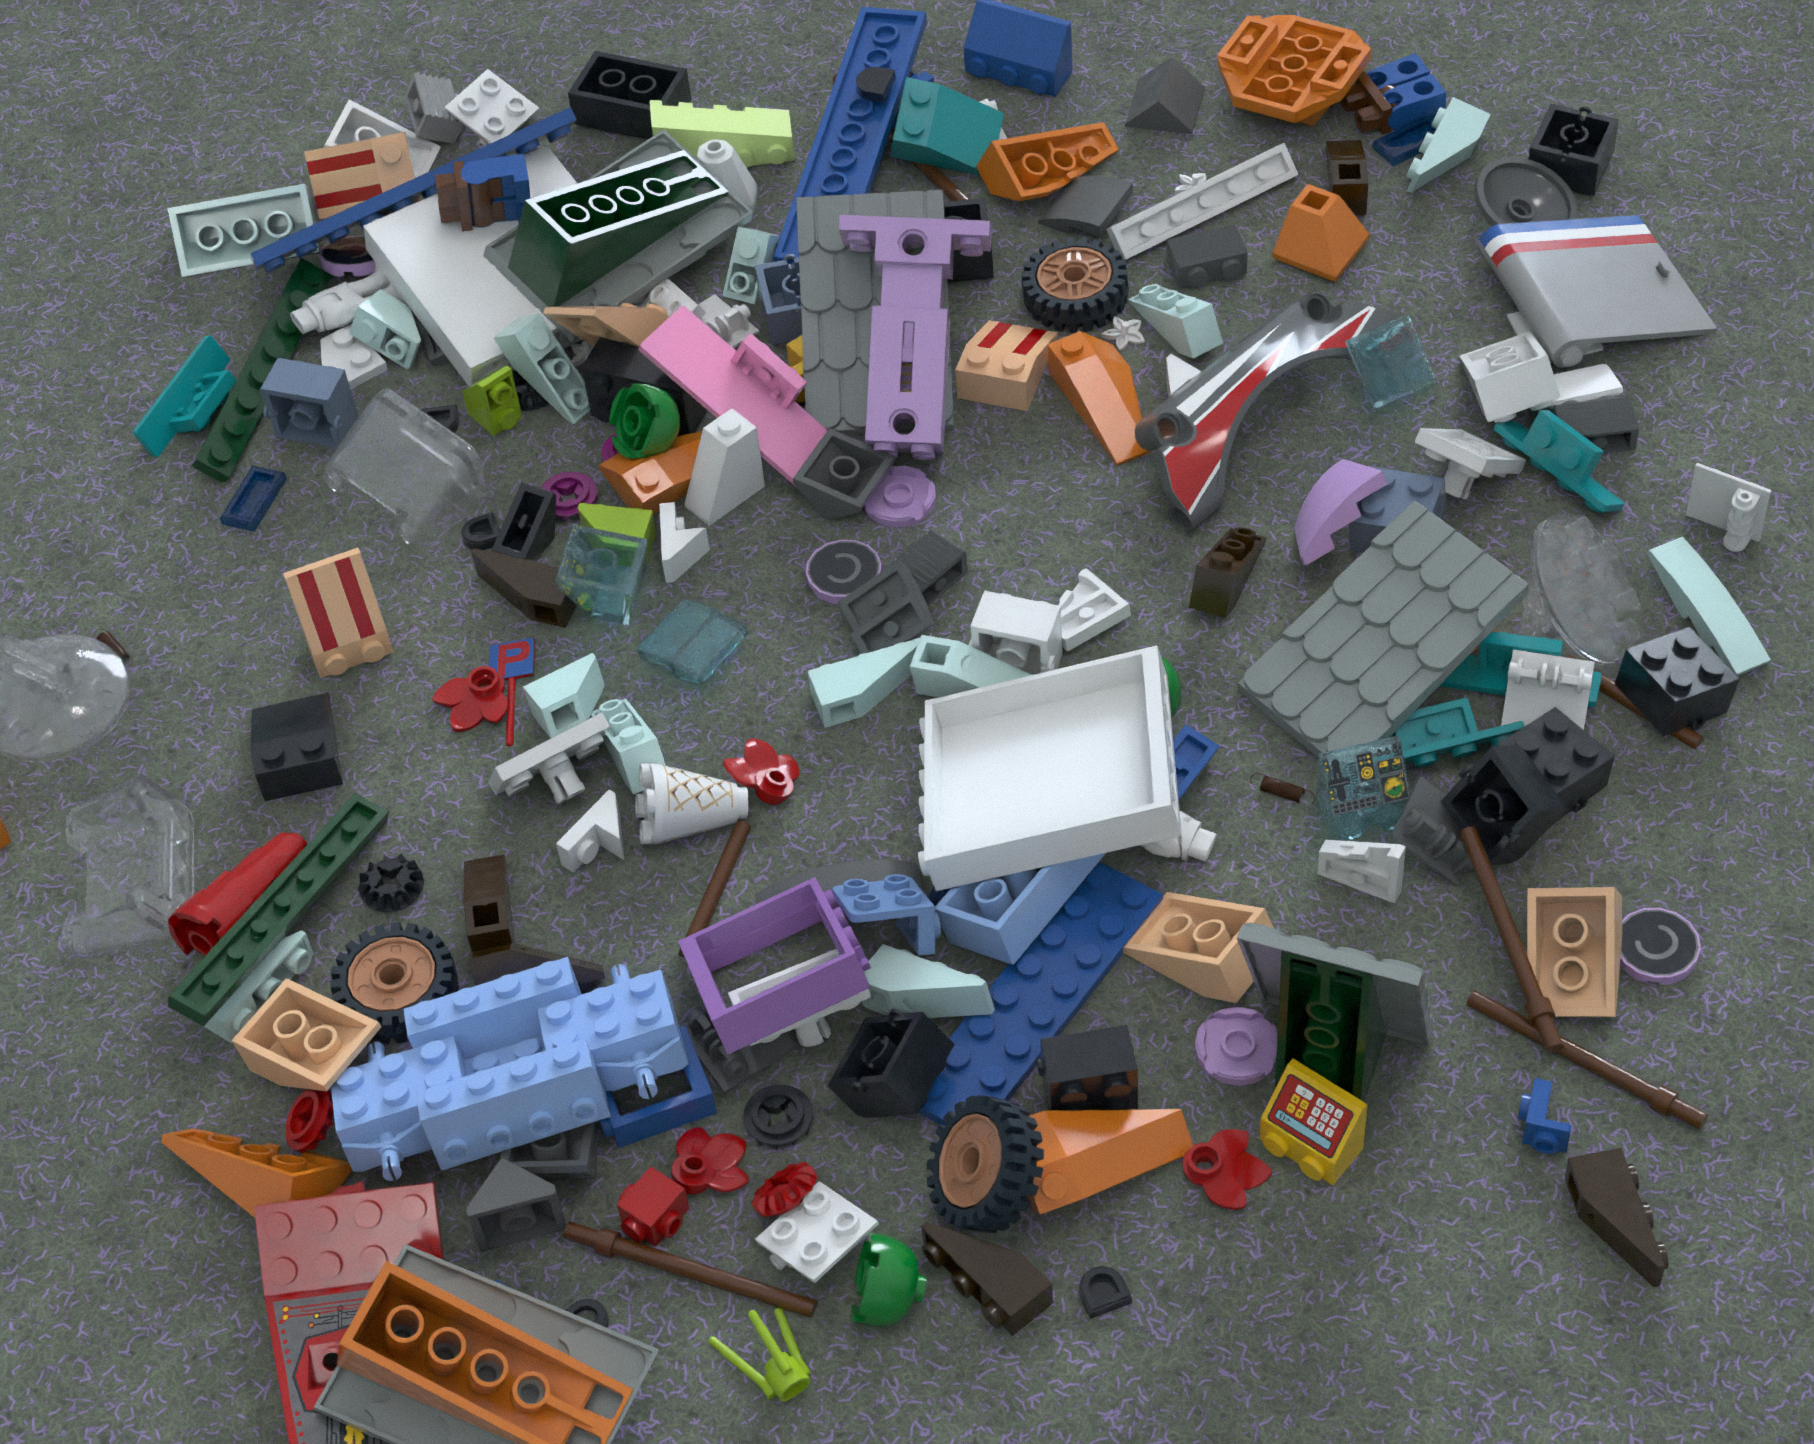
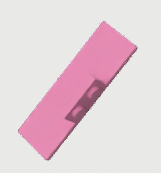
(746, 380)

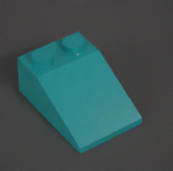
(943, 127)

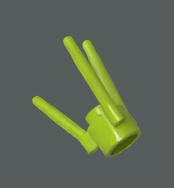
(785, 1373)

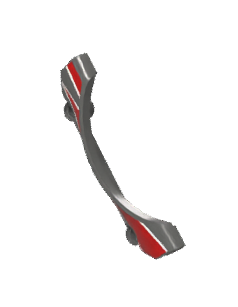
(1205, 413)

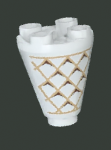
(685, 803)

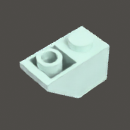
(749, 249)
(387, 328)
(566, 695)

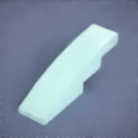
(1709, 605)

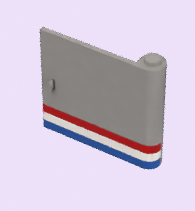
(1591, 283)

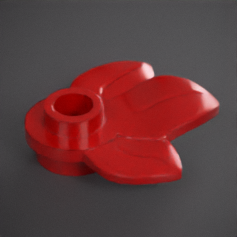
(472, 702)
(765, 771)
(709, 1162)
(1231, 1171)

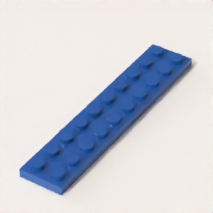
(854, 128)
(337, 226)

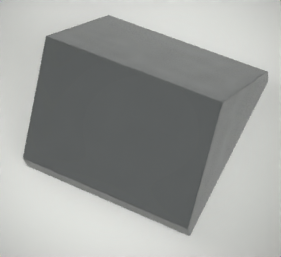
(1166, 100)
(841, 474)
(559, 1156)
(514, 1207)

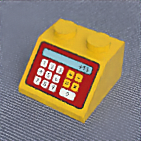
(1313, 1123)

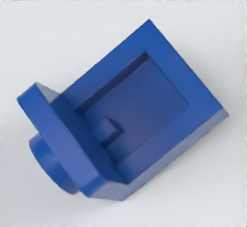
(1542, 1134)

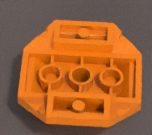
(1290, 66)

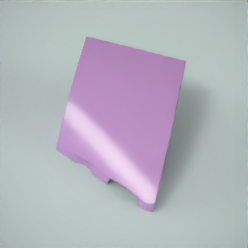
(1333, 505)

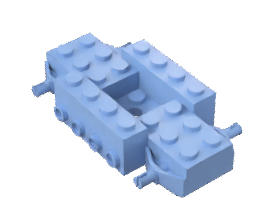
(506, 1066)

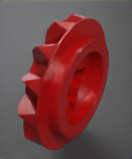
(312, 1106)
(784, 1190)

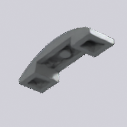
(838, 873)

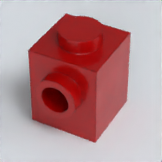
(652, 1207)

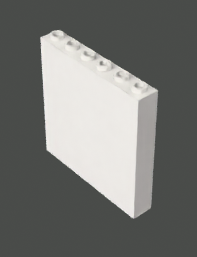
(451, 282)
(1047, 769)

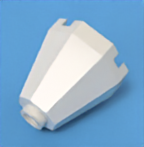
(728, 167)

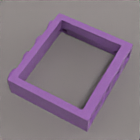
(793, 998)

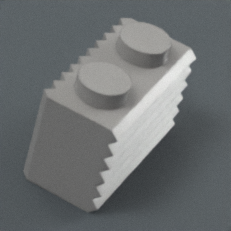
(426, 105)

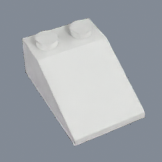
(360, 123)
(1511, 377)

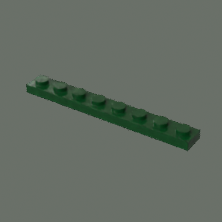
(245, 400)
(277, 910)

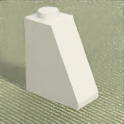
(725, 468)

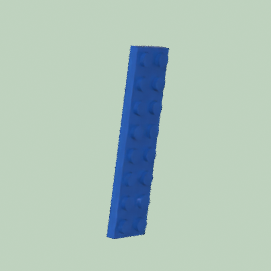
(1042, 990)

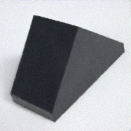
(528, 524)

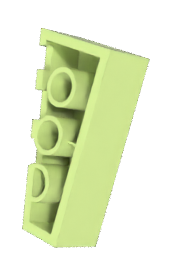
(754, 133)

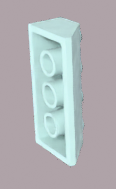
(228, 229)

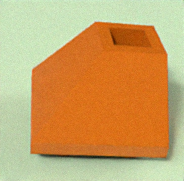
(1320, 234)

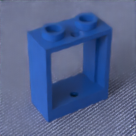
(668, 1113)

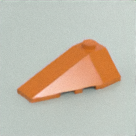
(1043, 161)
(1100, 390)
(654, 479)
(1101, 1149)
(255, 1171)

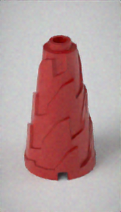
(214, 910)

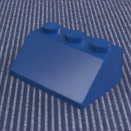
(1019, 47)

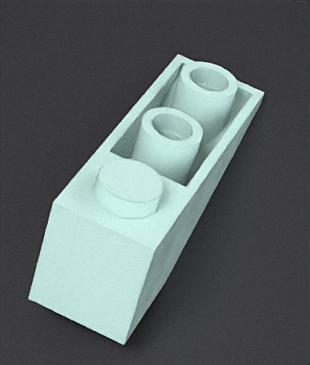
(1451, 144)
(1180, 319)
(544, 365)
(952, 667)
(859, 683)
(629, 741)
(288, 958)
(925, 986)

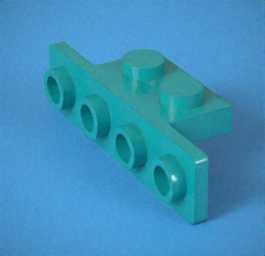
(187, 398)
(1564, 453)
(1490, 669)
(1445, 730)

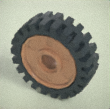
(1075, 284)
(408, 957)
(985, 1164)

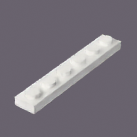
(1202, 201)

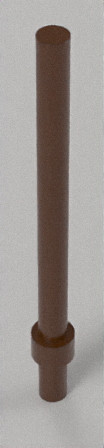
(1537, 1007)
(1661, 1099)
(609, 1243)

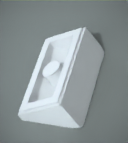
(1586, 384)

